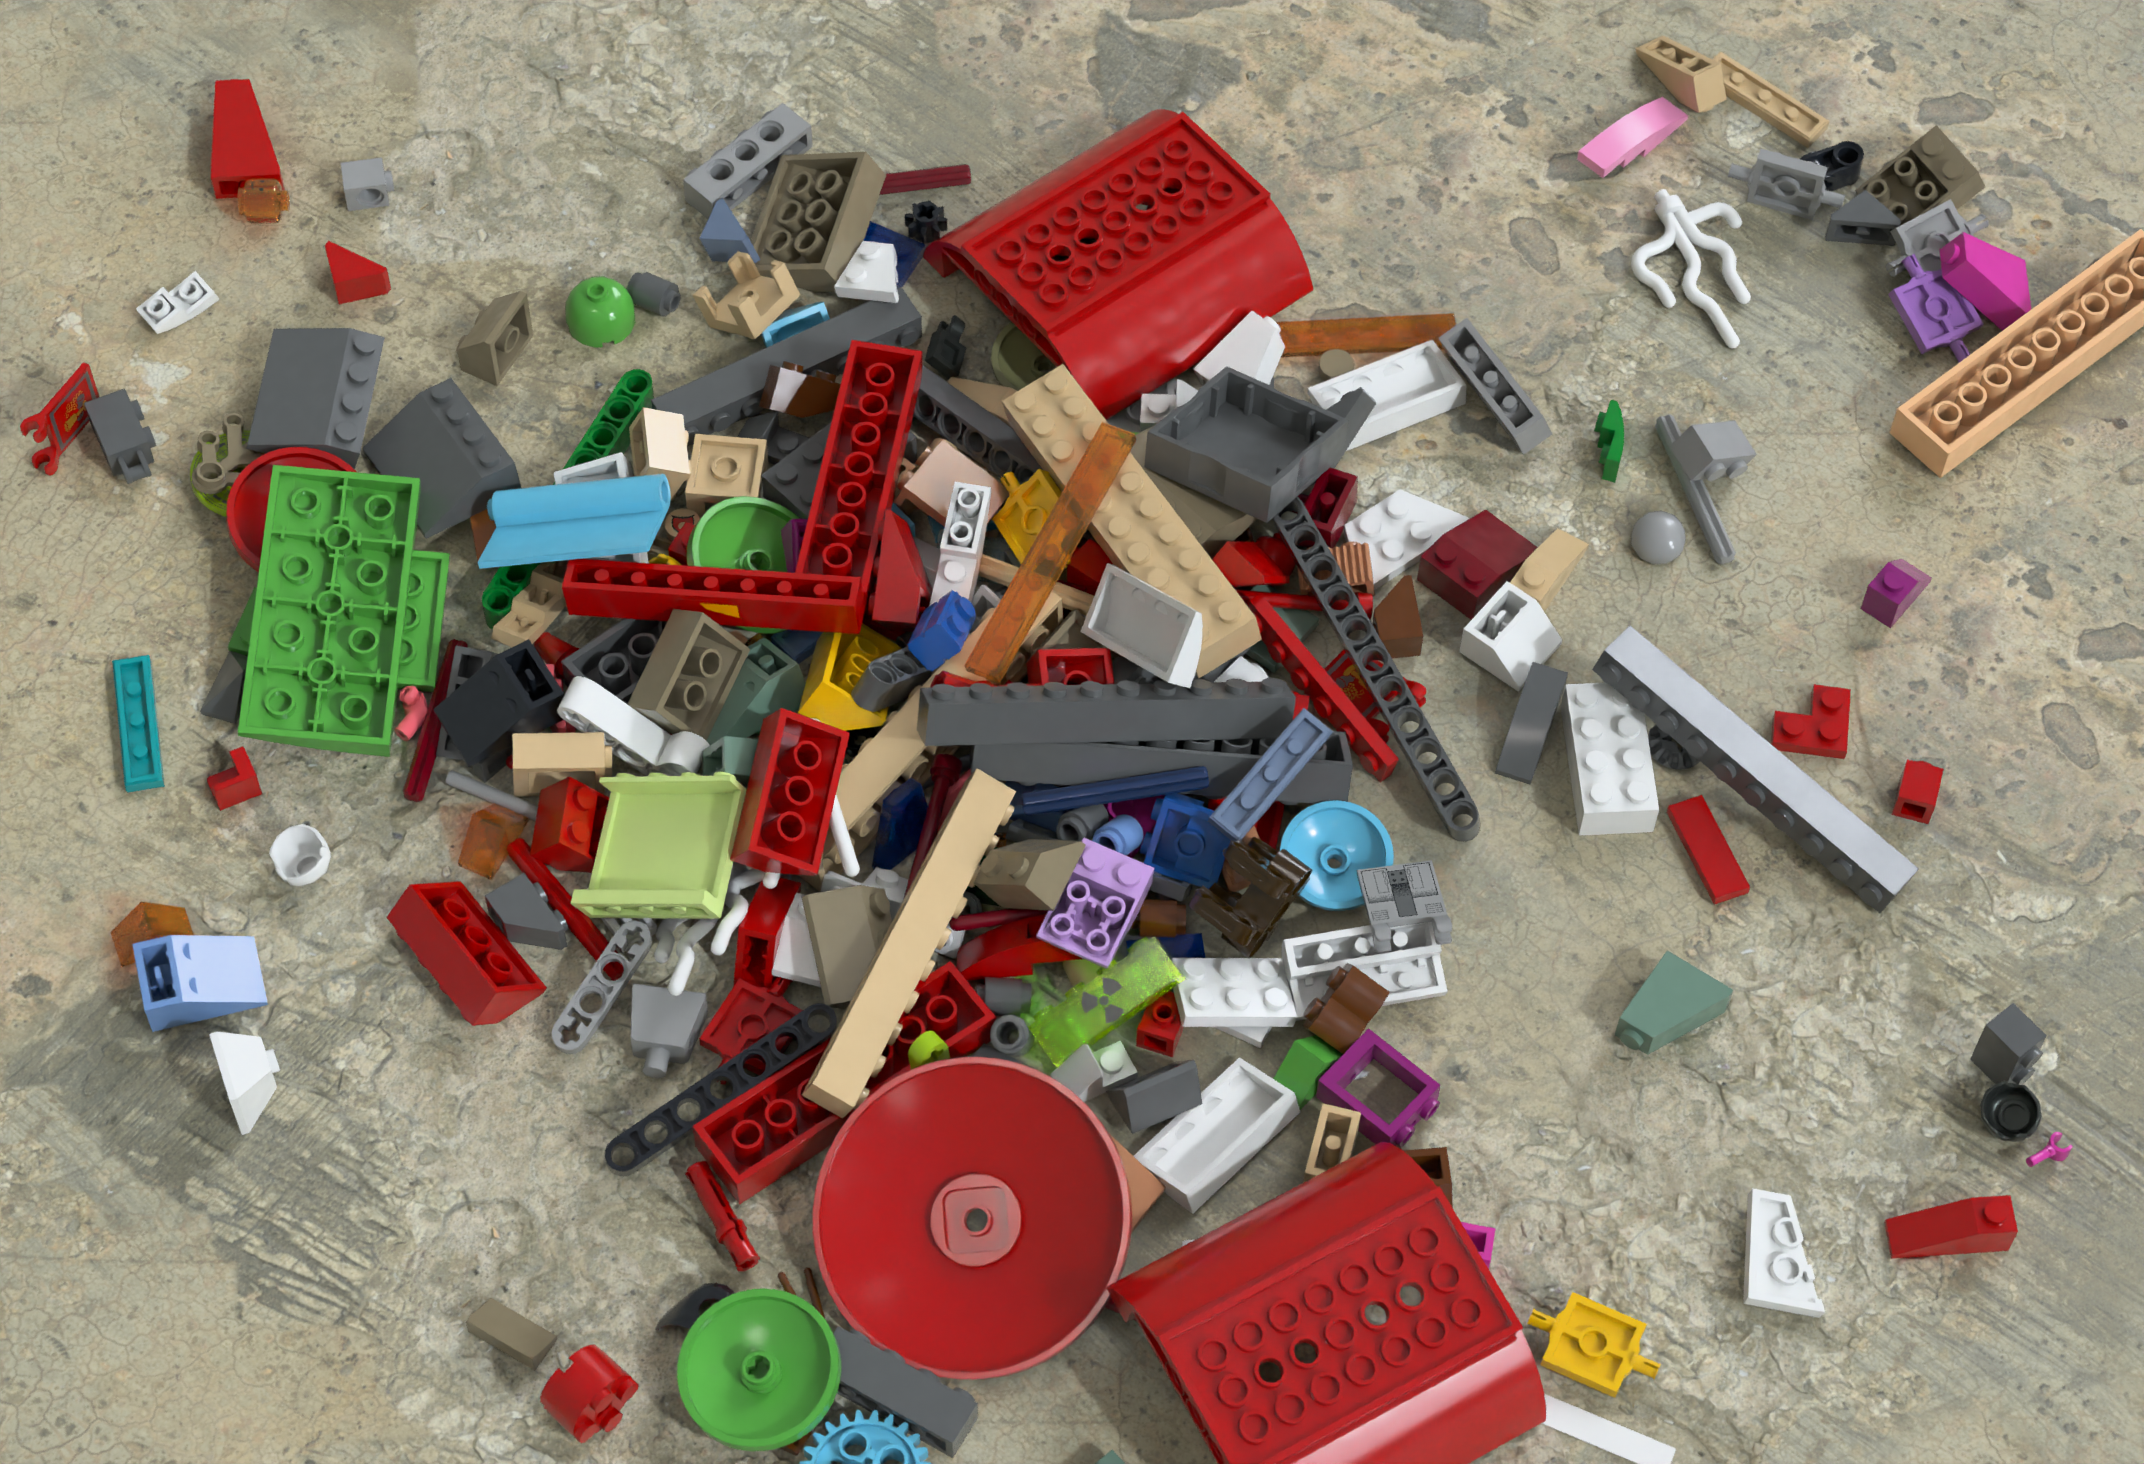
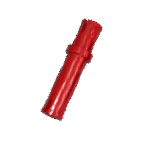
(729, 1229)

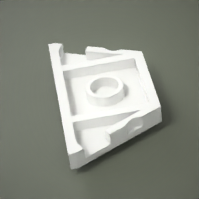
(1400, 532)

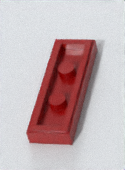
(1708, 849)

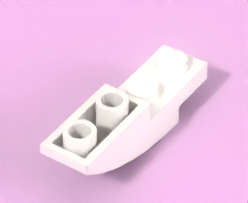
(962, 541)

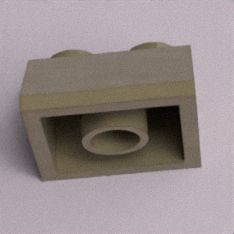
(496, 338)
(1029, 873)

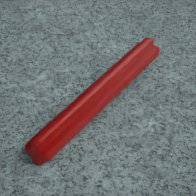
(560, 900)

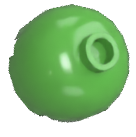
(599, 312)

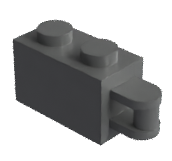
(121, 435)

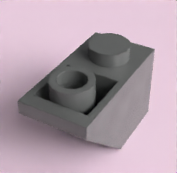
(524, 916)

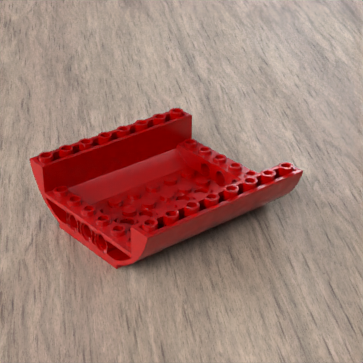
(1156, 280)
(1301, 1269)

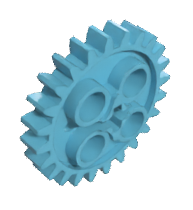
(879, 1439)

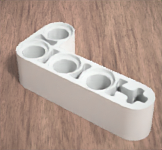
(629, 732)

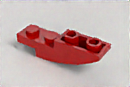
(1008, 951)

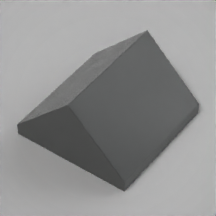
(1157, 1095)

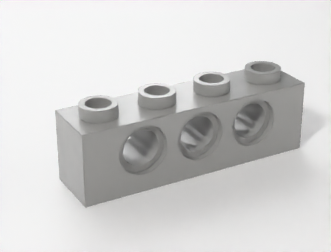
(747, 161)
(1495, 386)

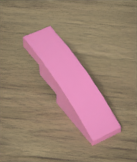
(1631, 136)

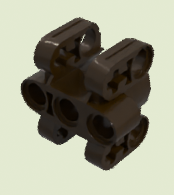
(1254, 916)

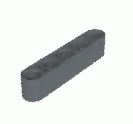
(889, 680)

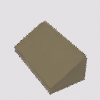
(511, 1333)

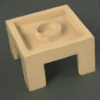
(752, 302)
(724, 469)

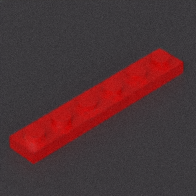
(1326, 695)

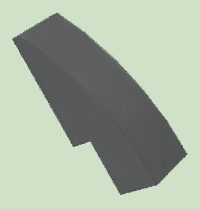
(1531, 723)

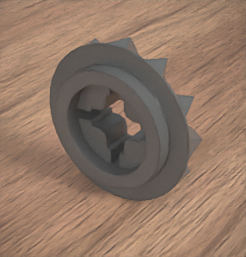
(1667, 752)

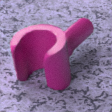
(2050, 1151)

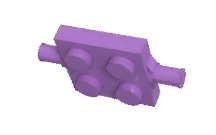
(1934, 310)

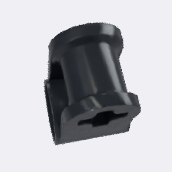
(1843, 163)

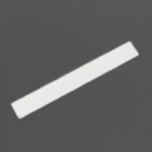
(1605, 1434)

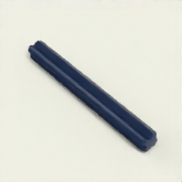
(1115, 790)

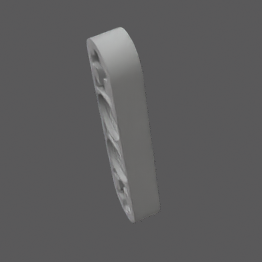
(597, 984)

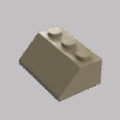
(689, 674)
(844, 936)

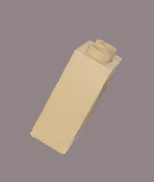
(551, 757)

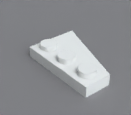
(1774, 1257)

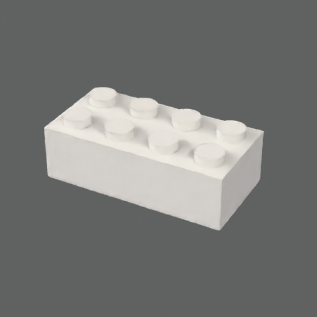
(1608, 761)

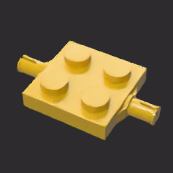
(1026, 510)
(1593, 1344)

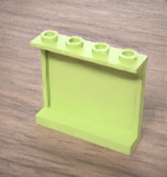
(664, 847)

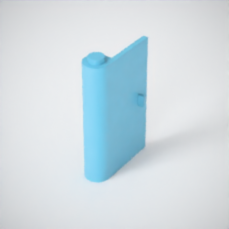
(575, 520)

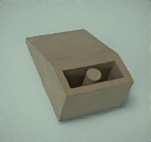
(1924, 178)

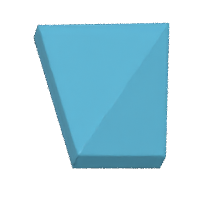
(794, 321)

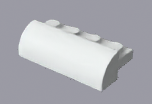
(1407, 971)

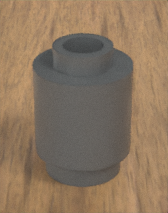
(654, 293)
(1081, 822)
(1005, 995)
(1002, 1030)

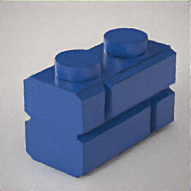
(942, 630)

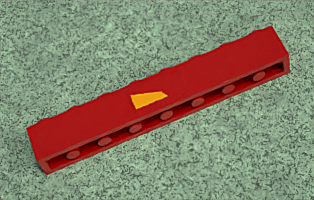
(722, 594)

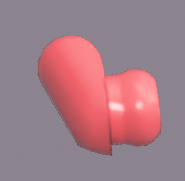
(415, 712)

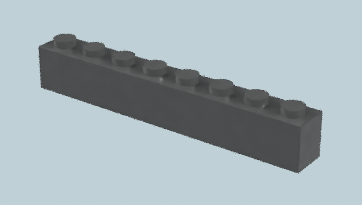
(737, 389)

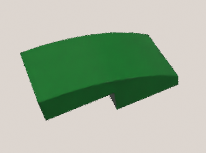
(1611, 440)

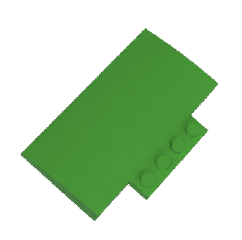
(340, 611)

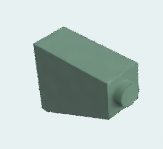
(1671, 1005)

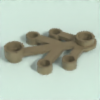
(215, 476)

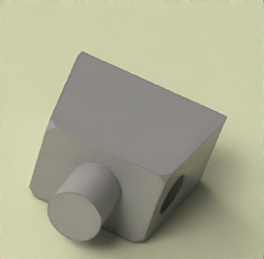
(665, 1026)

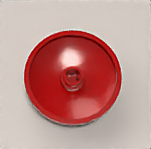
(250, 495)

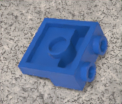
(1184, 841)

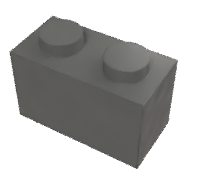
(2009, 1047)

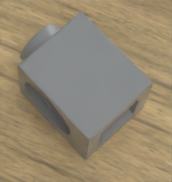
(366, 184)

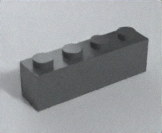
(914, 1396)

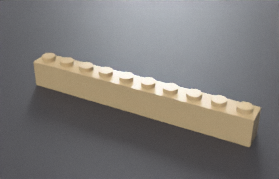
(909, 944)

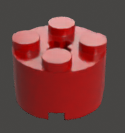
(588, 1393)

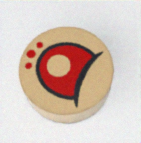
(676, 520)

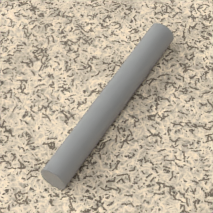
(491, 794)

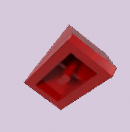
(355, 275)

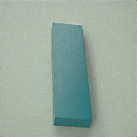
(138, 723)

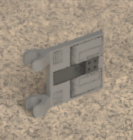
(1403, 897)

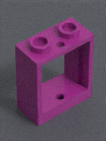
(1369, 1047)

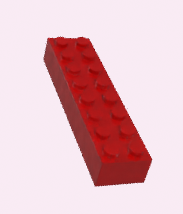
(861, 462)
(779, 1129)

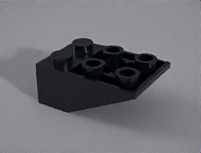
(501, 699)

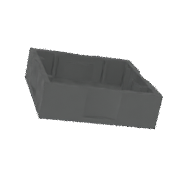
(1246, 444)

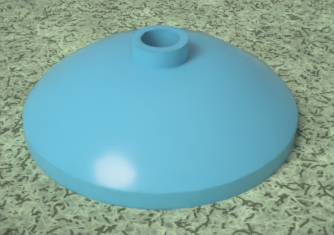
(1340, 833)

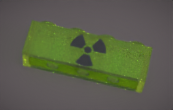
(1106, 1001)

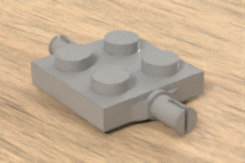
(1786, 184)
(1929, 234)

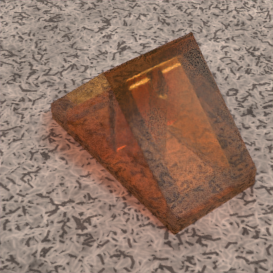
(488, 837)
(147, 923)

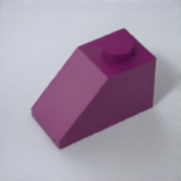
(1894, 591)

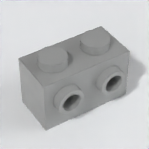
(1713, 451)

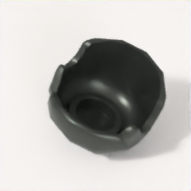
(2010, 1111)

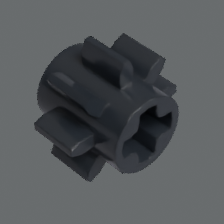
(926, 222)

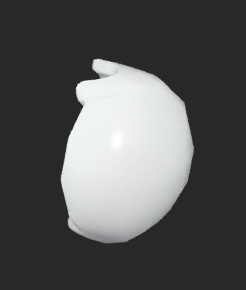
(300, 855)

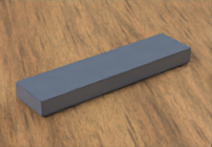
(1270, 776)

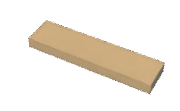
(1770, 102)

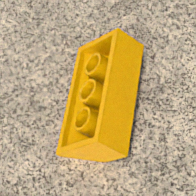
(833, 673)

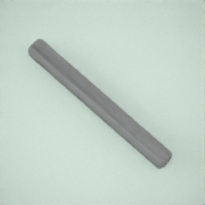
(1697, 496)

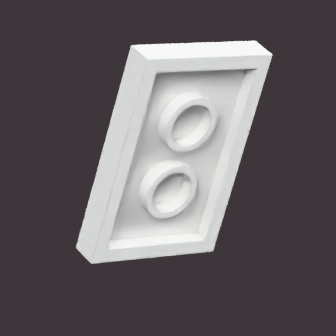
(1234, 993)

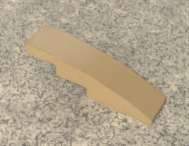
(534, 606)

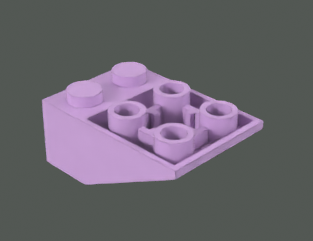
(1098, 904)

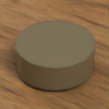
(1335, 363)

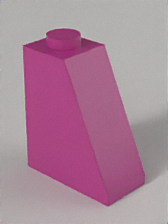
(1987, 278)

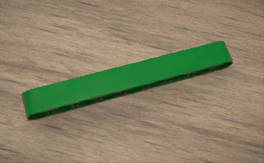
(604, 430)

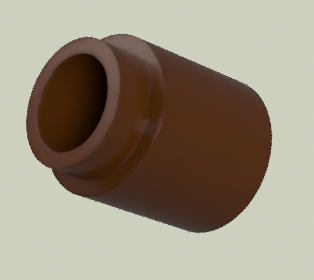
(1160, 919)

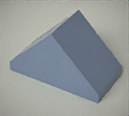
(725, 236)

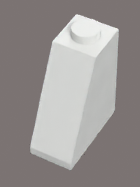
(1249, 348)

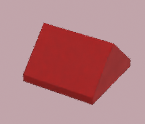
(1248, 565)

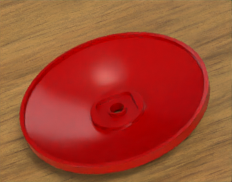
(899, 1204)

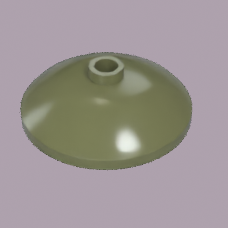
(1017, 359)

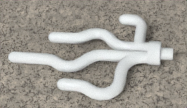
(1682, 230)
(739, 879)

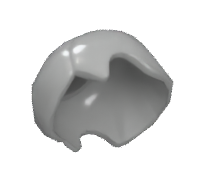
(1658, 537)

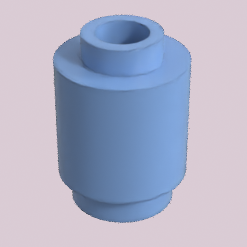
(1120, 834)

